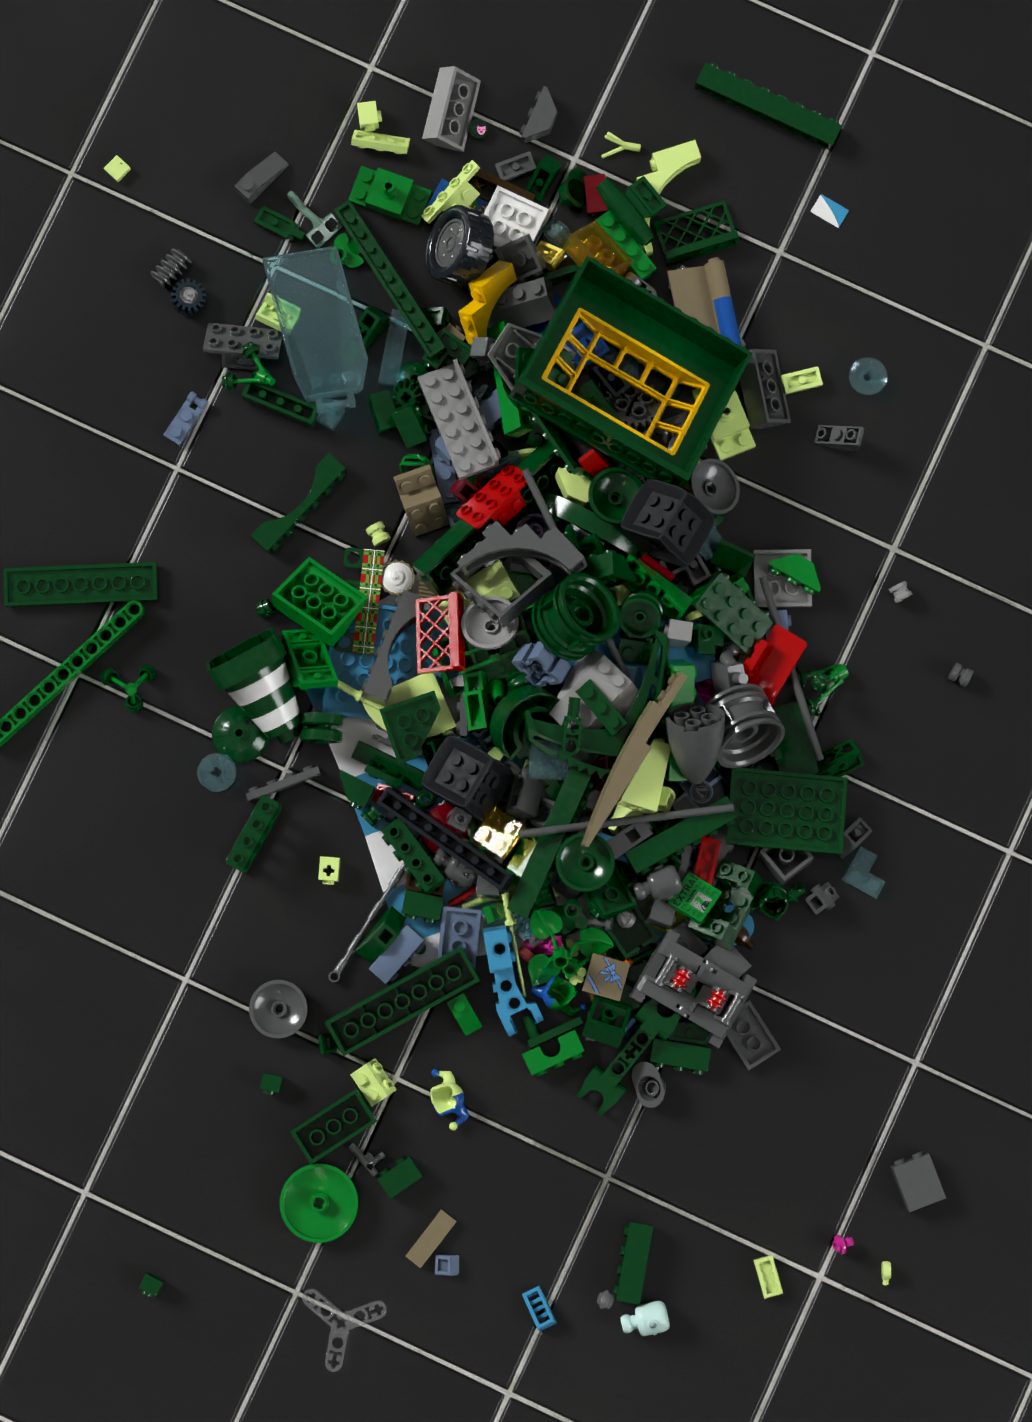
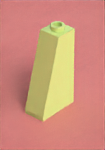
(646, 785)

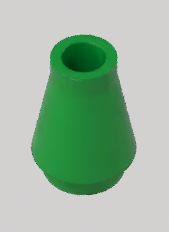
(496, 690)

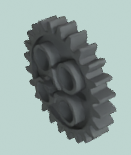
(641, 411)

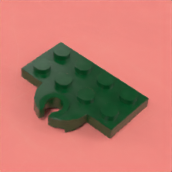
(615, 894)

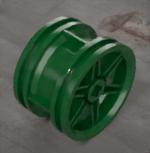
(575, 616)

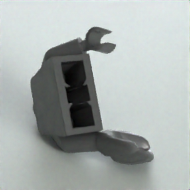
(727, 671)

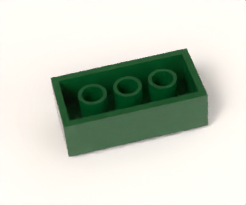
(334, 1126)

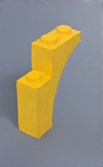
(485, 294)

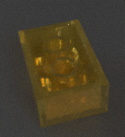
(597, 244)

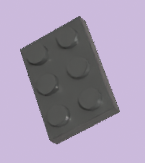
(751, 1037)

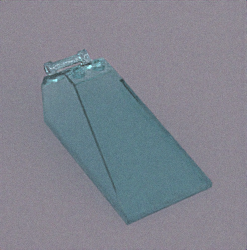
(318, 325)

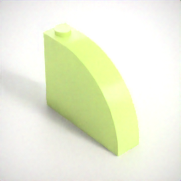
(414, 687)

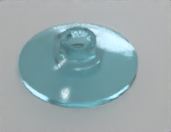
(870, 367)

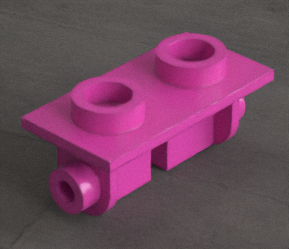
(545, 947)

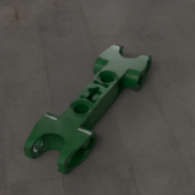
(608, 1081)

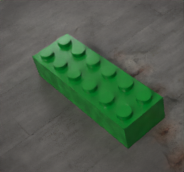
(685, 695)

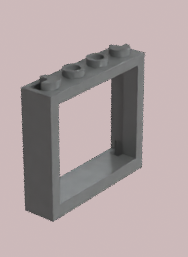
(544, 583)

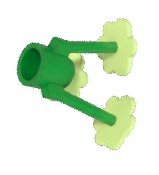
(573, 970)

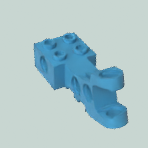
(501, 965)

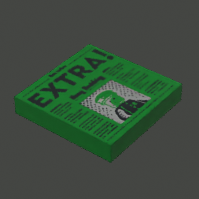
(695, 898)

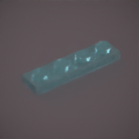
(393, 350)

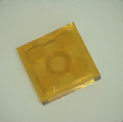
(499, 832)

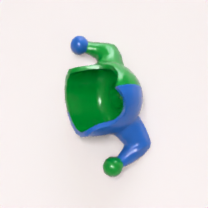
(558, 996)

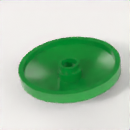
(319, 1202)

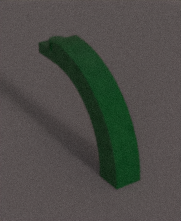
(591, 523)

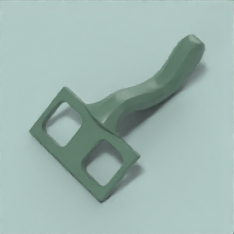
(318, 223)

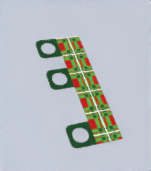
(370, 585)

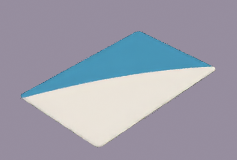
(829, 211)

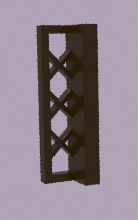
(492, 181)

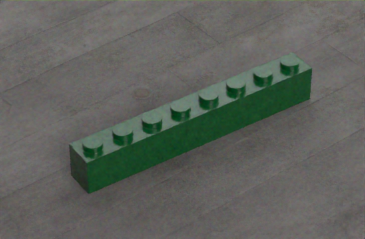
(768, 106)
(542, 862)

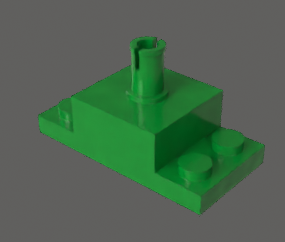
(390, 195)
(308, 660)

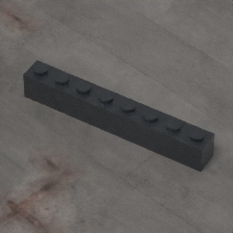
(447, 838)

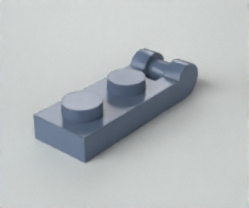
(185, 419)

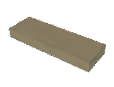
(431, 1238)

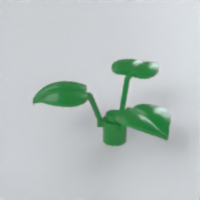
(546, 924)

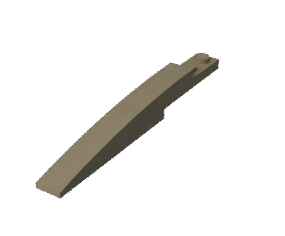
(631, 756)

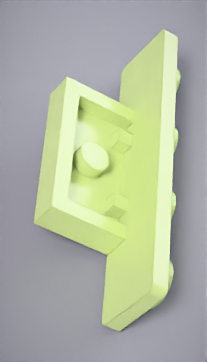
(457, 193)

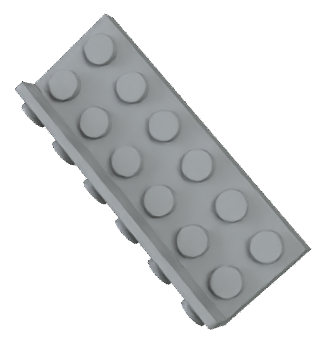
(459, 420)

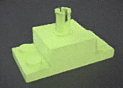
(732, 430)

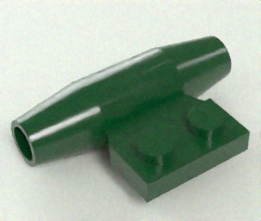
(633, 207)

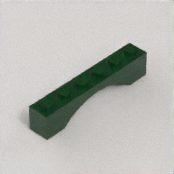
(272, 532)

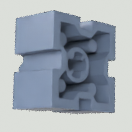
(540, 665)

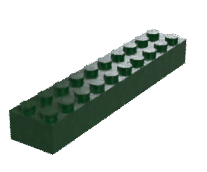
(442, 557)

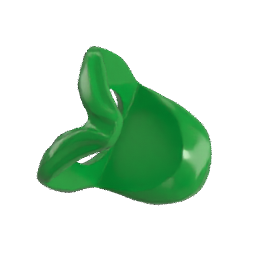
(425, 461)

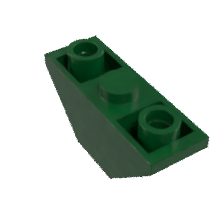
(381, 935)

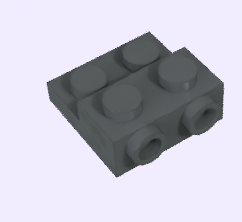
(523, 256)

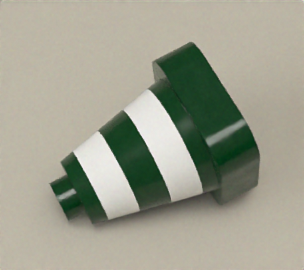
(260, 684)

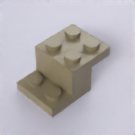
(421, 500)

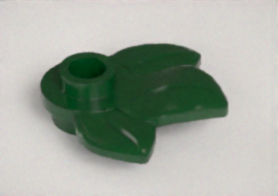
(570, 917)

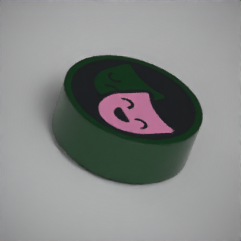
(478, 129)

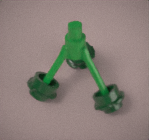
(260, 374)
(133, 701)

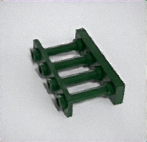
(254, 834)

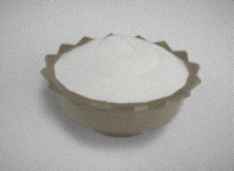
(397, 577)

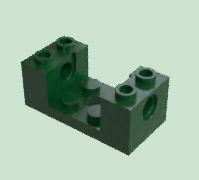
(739, 888)

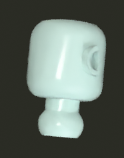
(648, 1319)

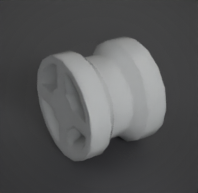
(900, 591)

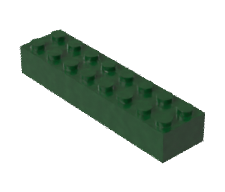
(402, 1000)

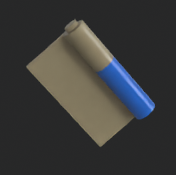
(706, 295)

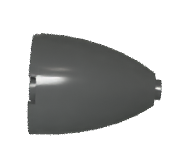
(695, 740)

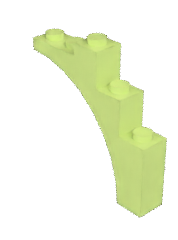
(667, 165)

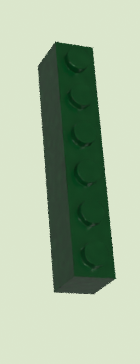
(677, 838)

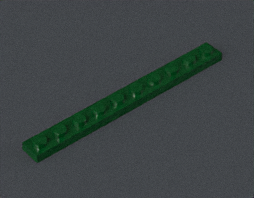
(390, 279)

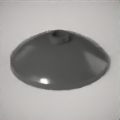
(719, 481)
(263, 1009)

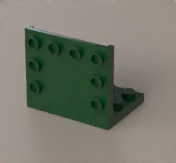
(563, 440)

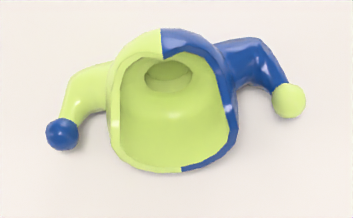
(448, 1098)

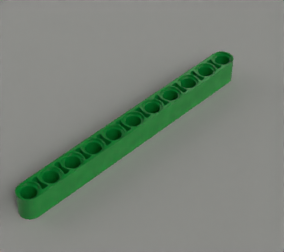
(74, 672)

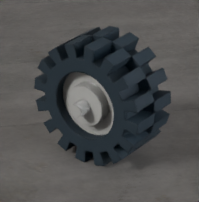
(188, 296)

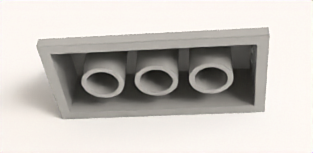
(451, 109)

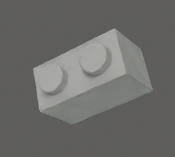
(677, 632)

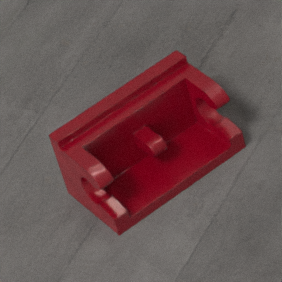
(594, 201)

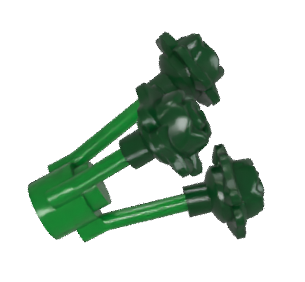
(821, 683)

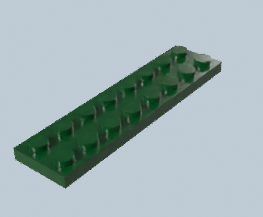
(80, 584)

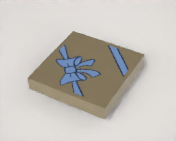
(606, 977)

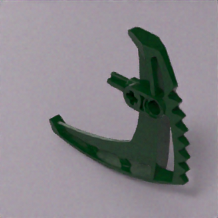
(599, 740)

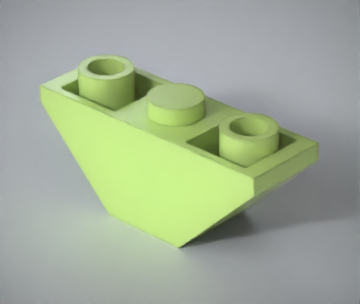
(573, 487)

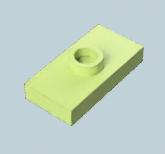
(768, 1276)

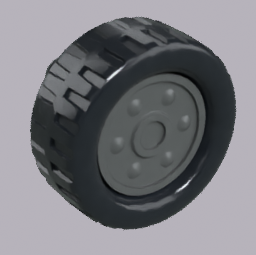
(460, 246)

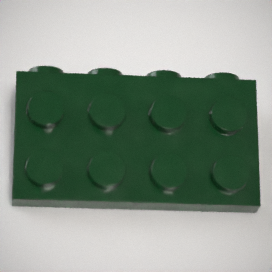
(732, 612)

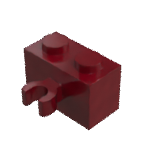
(465, 490)

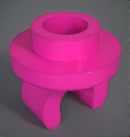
(840, 1244)

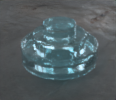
(522, 928)

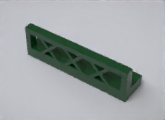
(843, 762)

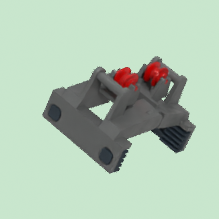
(684, 975)

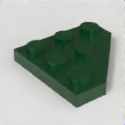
(410, 724)

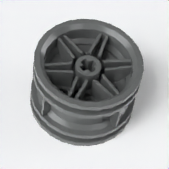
(750, 725)

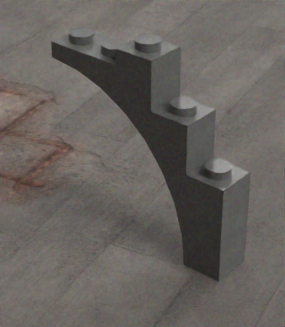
(524, 542)

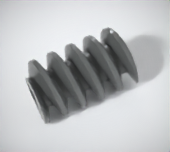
(170, 267)

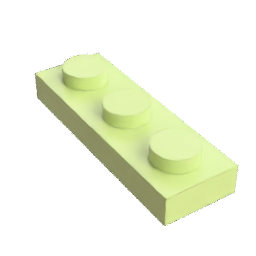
(380, 142)

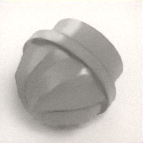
(626, 919)

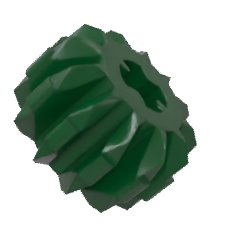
(409, 387)

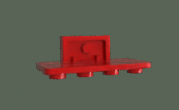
(496, 500)
(774, 660)

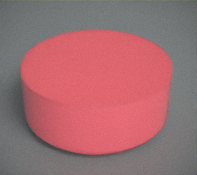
(525, 954)

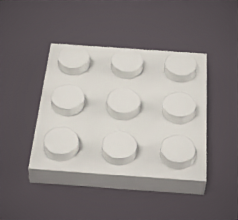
(513, 216)

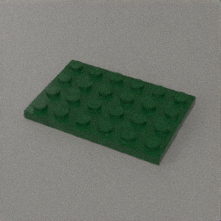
(787, 811)

